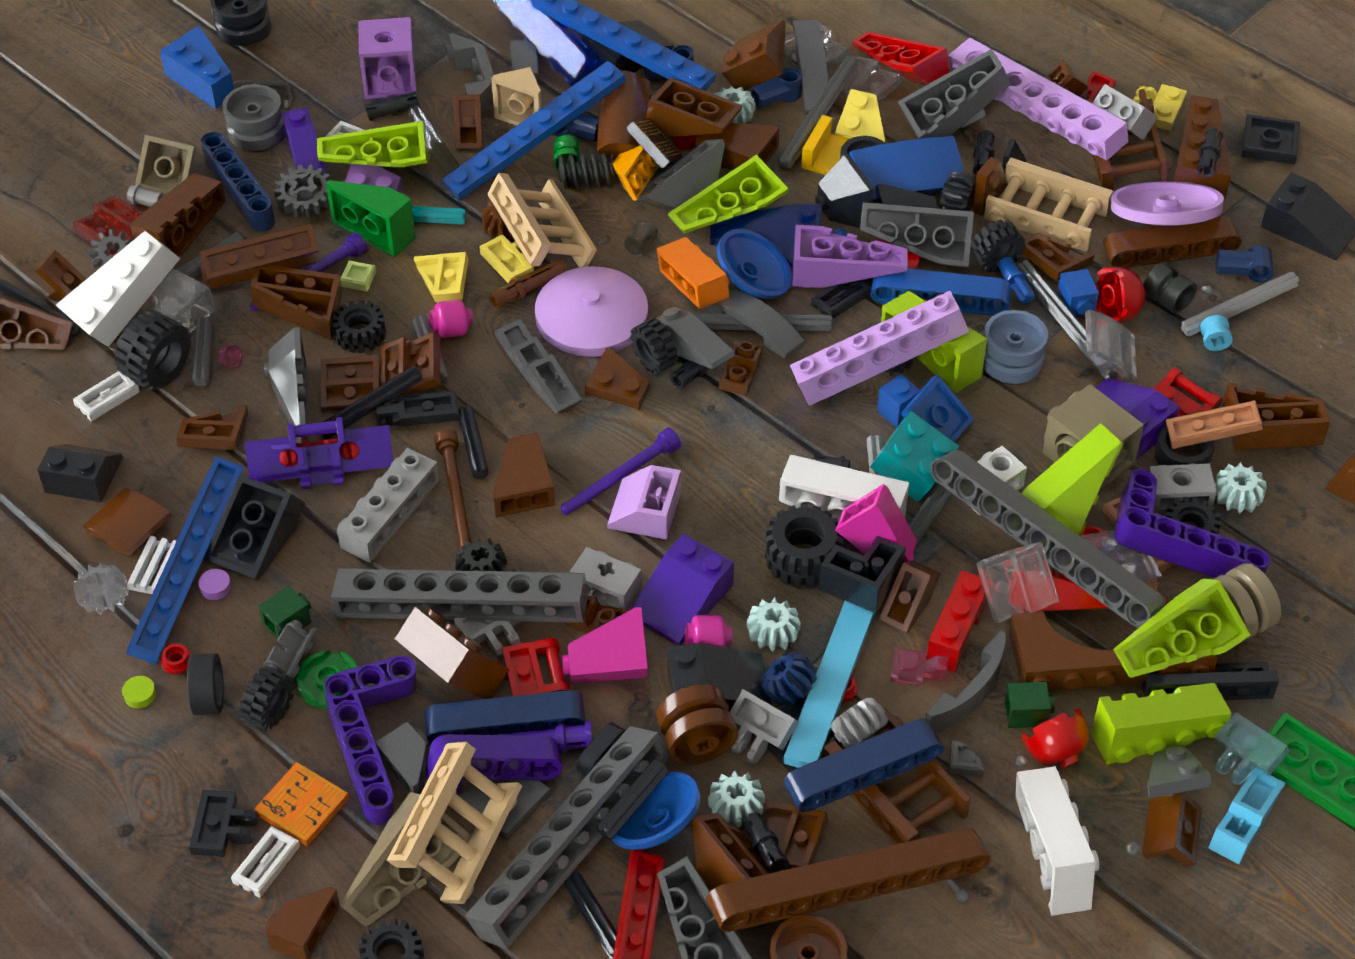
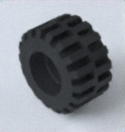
(152, 350)
(797, 527)

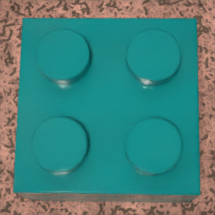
(910, 454)

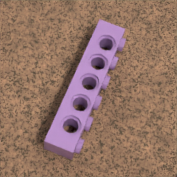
(879, 348)

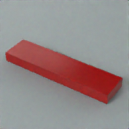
(639, 906)

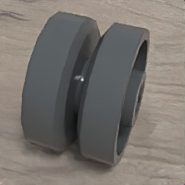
(253, 117)

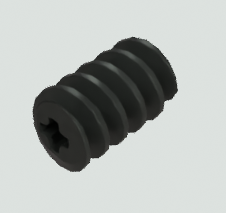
(586, 171)

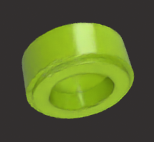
(139, 692)

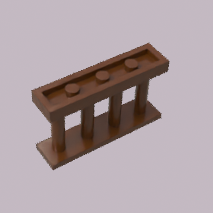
(1109, 172)
(238, 260)
(883, 808)

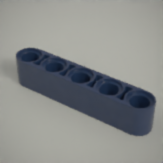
(238, 181)
(505, 714)
(863, 765)

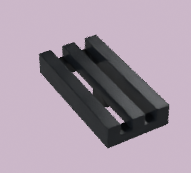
(844, 300)

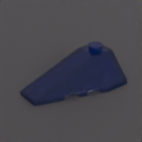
(774, 224)

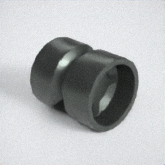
(1169, 287)

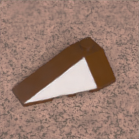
(31, 327)

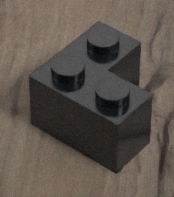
(861, 578)

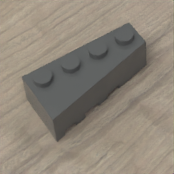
(692, 918)

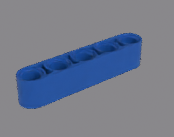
(971, 292)

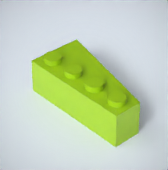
(956, 361)
(1158, 721)

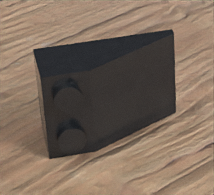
(620, 61)
(1309, 217)
(253, 527)
(718, 666)

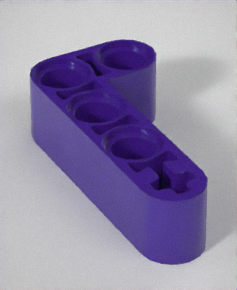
(504, 756)

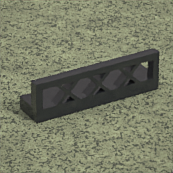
(1233, 681)

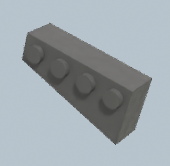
(955, 97)

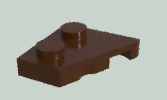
(1054, 256)
(617, 381)
(213, 430)
(797, 831)

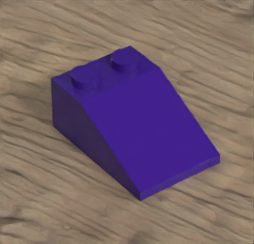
(1145, 405)
(682, 586)

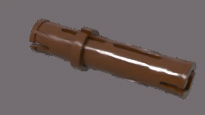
(520, 287)

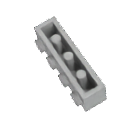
(387, 505)

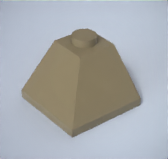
(164, 163)

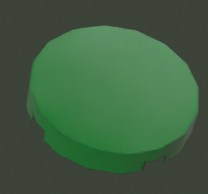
(316, 670)

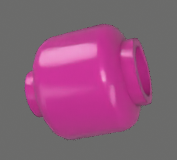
(450, 318)
(708, 630)

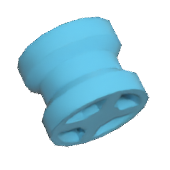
(1216, 333)

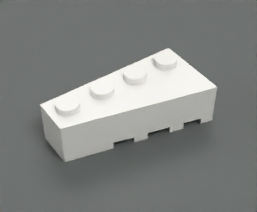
(119, 288)

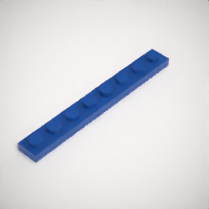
(626, 42)
(533, 130)
(184, 561)

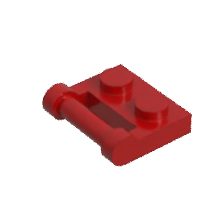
(1186, 404)
(524, 669)

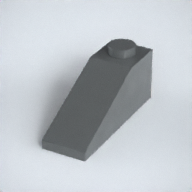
(695, 339)

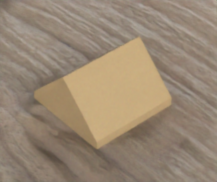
(515, 95)

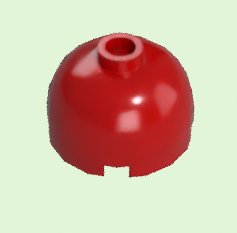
(1120, 293)
(1059, 740)

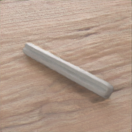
(1243, 301)

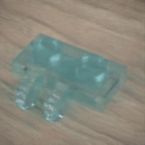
(1250, 743)

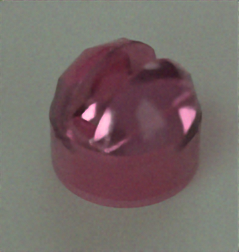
(233, 352)

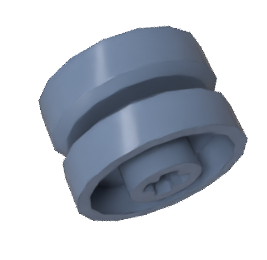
(1015, 346)

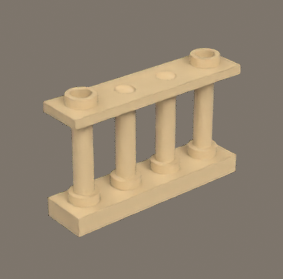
(1053, 186)
(531, 235)
(427, 815)

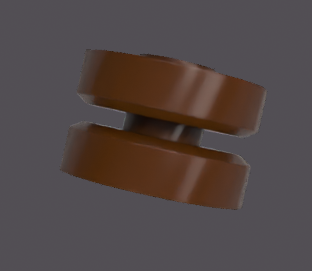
(696, 724)
(808, 938)

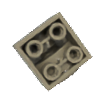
(1080, 415)

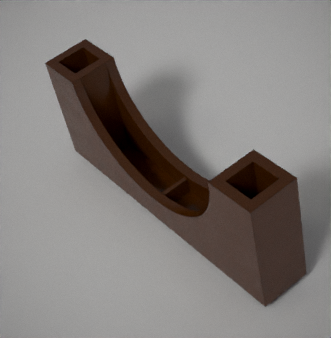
(1064, 665)

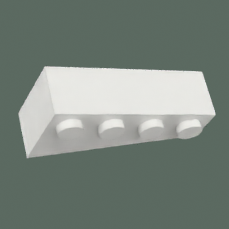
(832, 486)
(1057, 839)

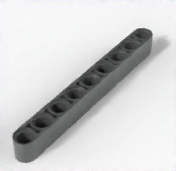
(1062, 546)

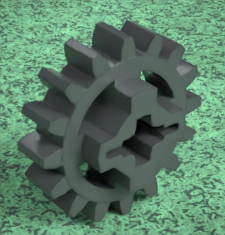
(303, 191)

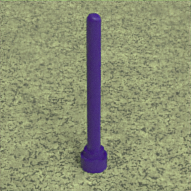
(353, 245)
(665, 442)

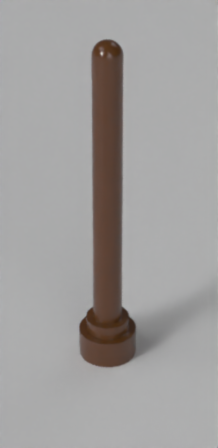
(447, 443)

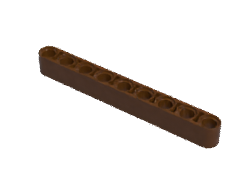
(847, 879)

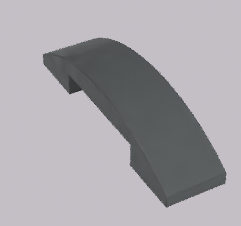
(758, 316)
(948, 710)

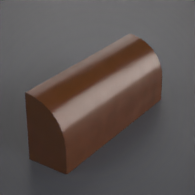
(618, 111)

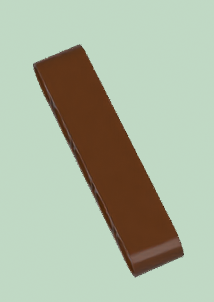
(1171, 243)

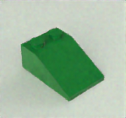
(374, 212)

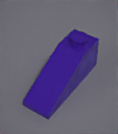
(301, 138)

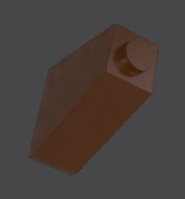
(745, 142)
(523, 478)

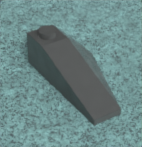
(289, 378)

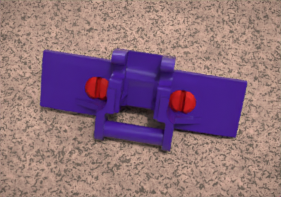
(319, 460)

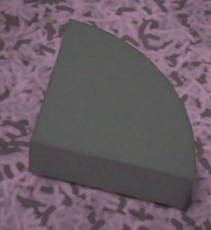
(964, 760)

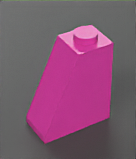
(876, 516)
(609, 651)

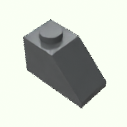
(405, 757)

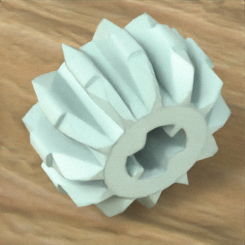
(740, 97)
(1240, 488)
(773, 624)
(736, 797)

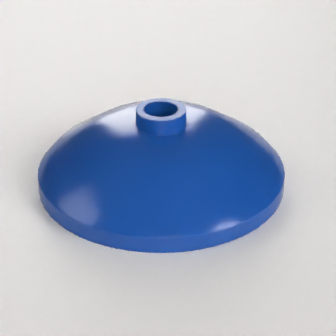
(754, 264)
(662, 814)

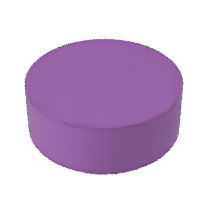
(215, 584)

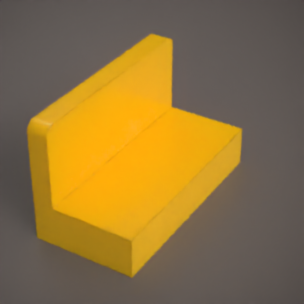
(822, 148)

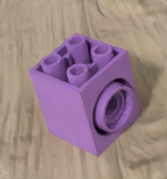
(387, 57)

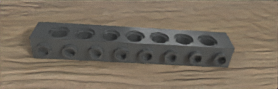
(461, 594)
(562, 840)

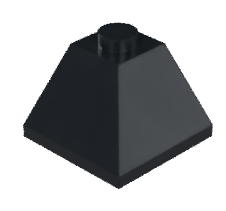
(843, 192)

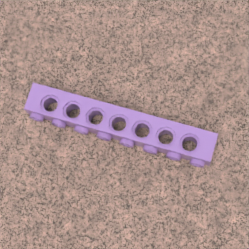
(1052, 105)

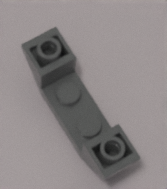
(472, 54)

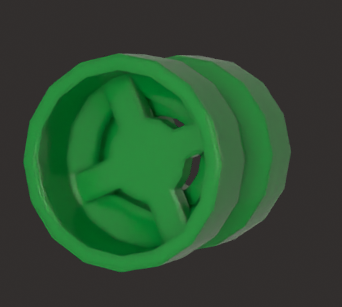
(565, 146)

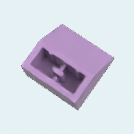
(647, 502)

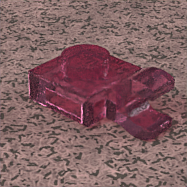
(912, 667)

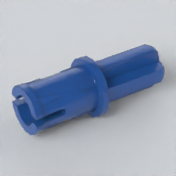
(1017, 280)

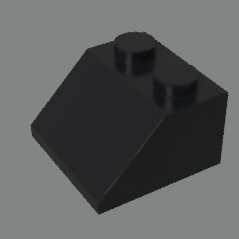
(78, 471)

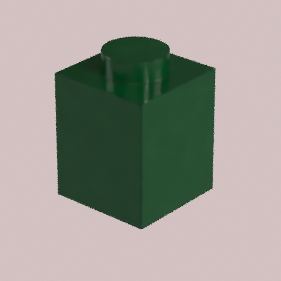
(282, 609)
(1028, 704)

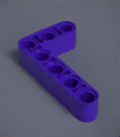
(1174, 540)
(358, 732)

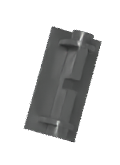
(296, 644)

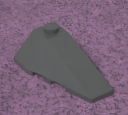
(928, 232)

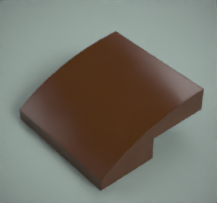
(403, 354)
(348, 380)
(127, 521)

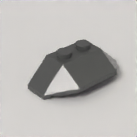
(685, 177)

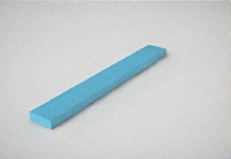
(830, 687)

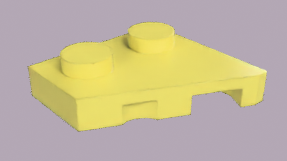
(444, 274)

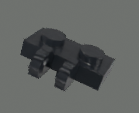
(214, 824)

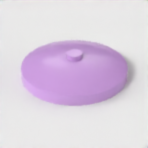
(1167, 203)
(590, 310)

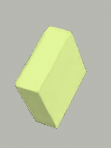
(358, 276)

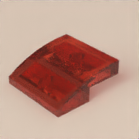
(107, 215)

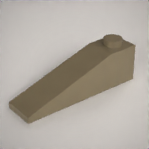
(381, 884)

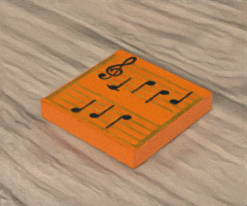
(302, 804)

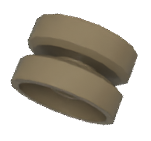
(1252, 597)

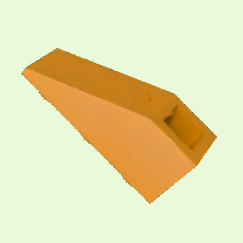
(635, 170)

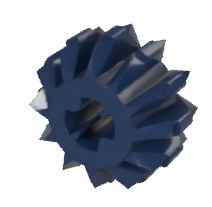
(789, 678)

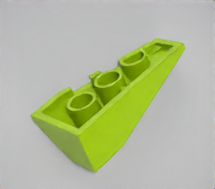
(383, 146)
(737, 193)
(1075, 479)
(1187, 628)

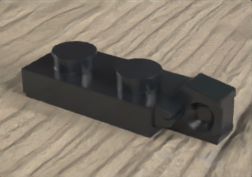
(419, 409)

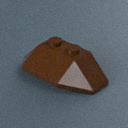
(724, 852)

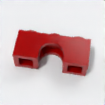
(956, 620)

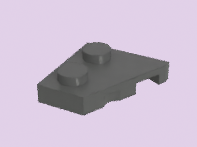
(1176, 772)

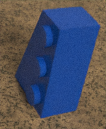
(198, 67)

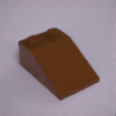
(756, 57)
(687, 110)

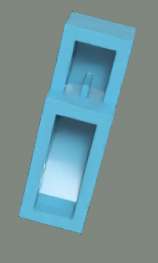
(1246, 815)

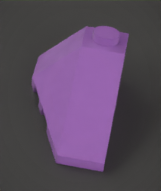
(833, 259)

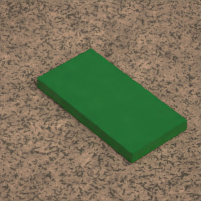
(1316, 768)

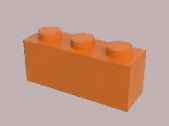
(693, 272)

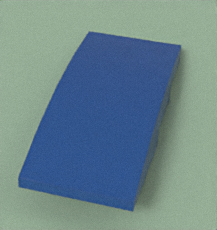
(910, 164)

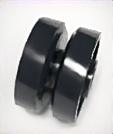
(241, 20)

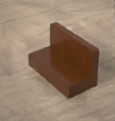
(1173, 828)

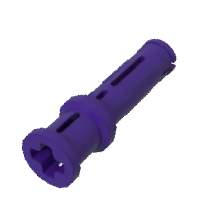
(565, 737)

